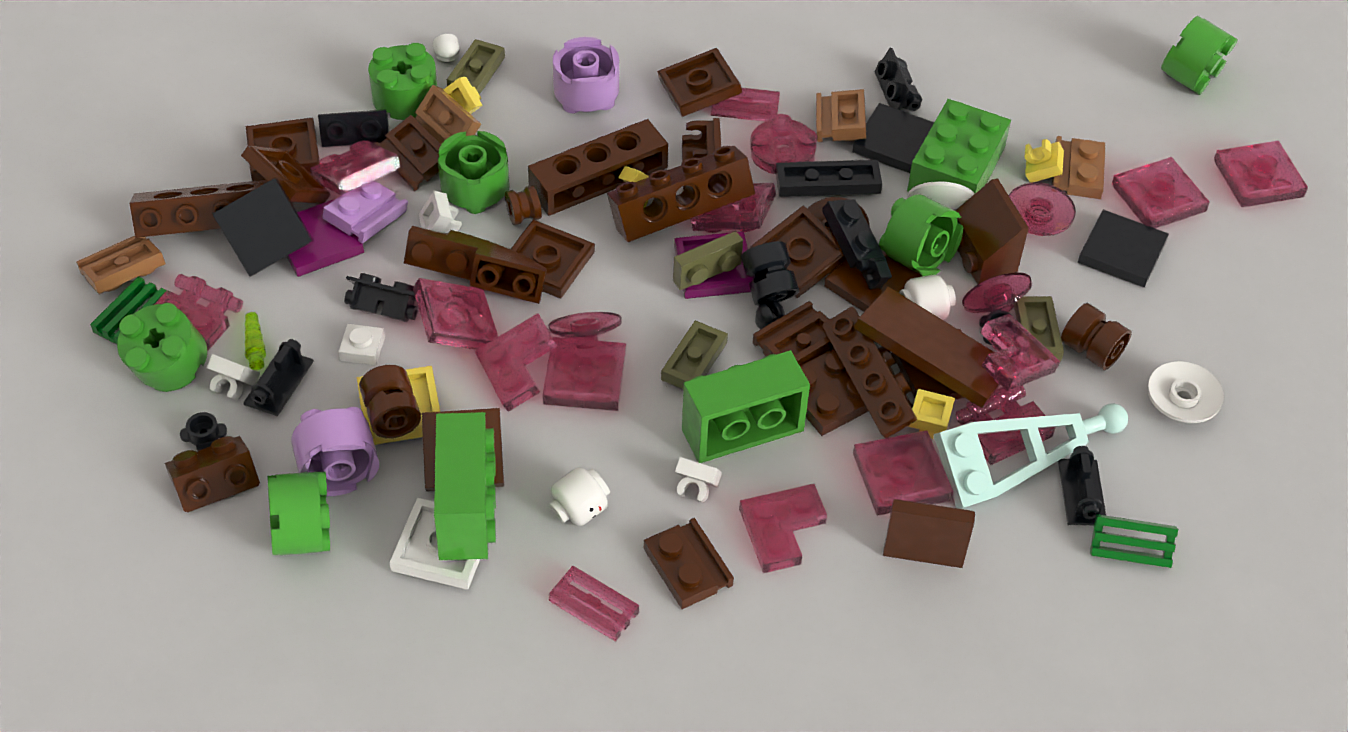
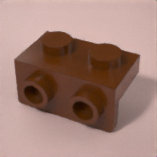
(212, 473)

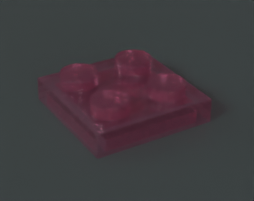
(355, 167)
(1260, 173)
(1160, 193)
(454, 314)
(585, 374)
(902, 470)

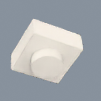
(361, 344)

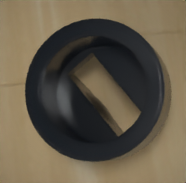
(764, 313)

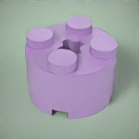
(586, 75)
(339, 445)

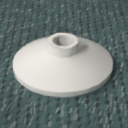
(945, 193)
(1185, 392)

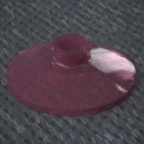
(1044, 208)
(997, 293)
(585, 325)

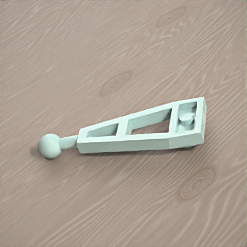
(967, 465)

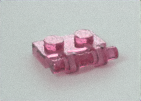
(208, 319)
(1003, 444)

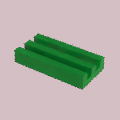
(124, 305)
(1167, 547)

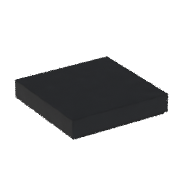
(893, 137)
(263, 227)
(1123, 248)

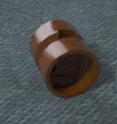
(1091, 333)
(389, 401)

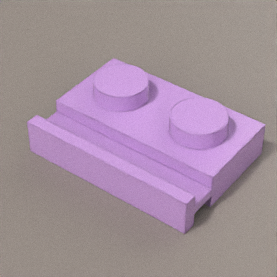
(364, 210)

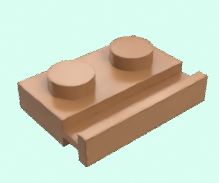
(841, 115)
(444, 116)
(1082, 168)
(120, 263)

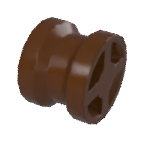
(523, 205)

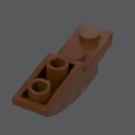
(477, 260)

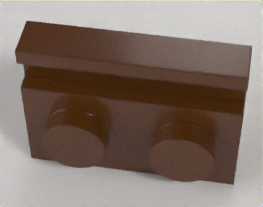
(415, 150)
(796, 331)
(688, 563)

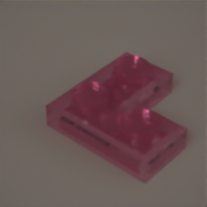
(740, 215)
(1018, 355)
(507, 358)
(773, 519)

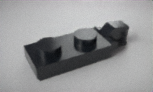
(857, 241)

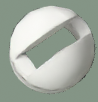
(446, 47)

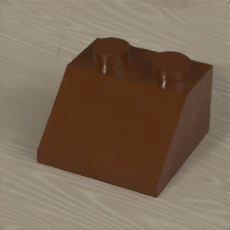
(991, 233)

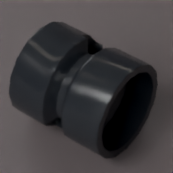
(769, 271)

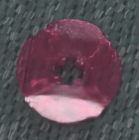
(782, 131)

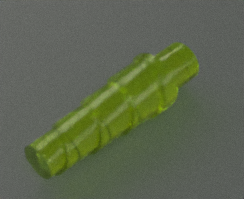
(254, 344)

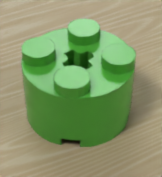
(1198, 54)
(401, 78)
(473, 170)
(921, 234)
(161, 347)
(299, 513)

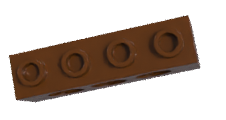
(596, 165)
(699, 196)
(184, 208)

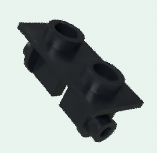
(896, 82)
(353, 127)
(369, 292)
(279, 379)
(1081, 487)

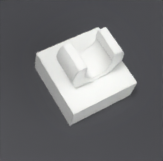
(438, 215)
(232, 373)
(696, 474)

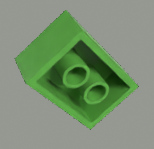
(960, 147)
(744, 406)
(464, 486)

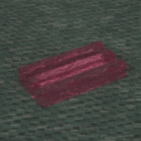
(749, 105)
(572, 606)

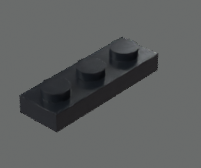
(828, 178)

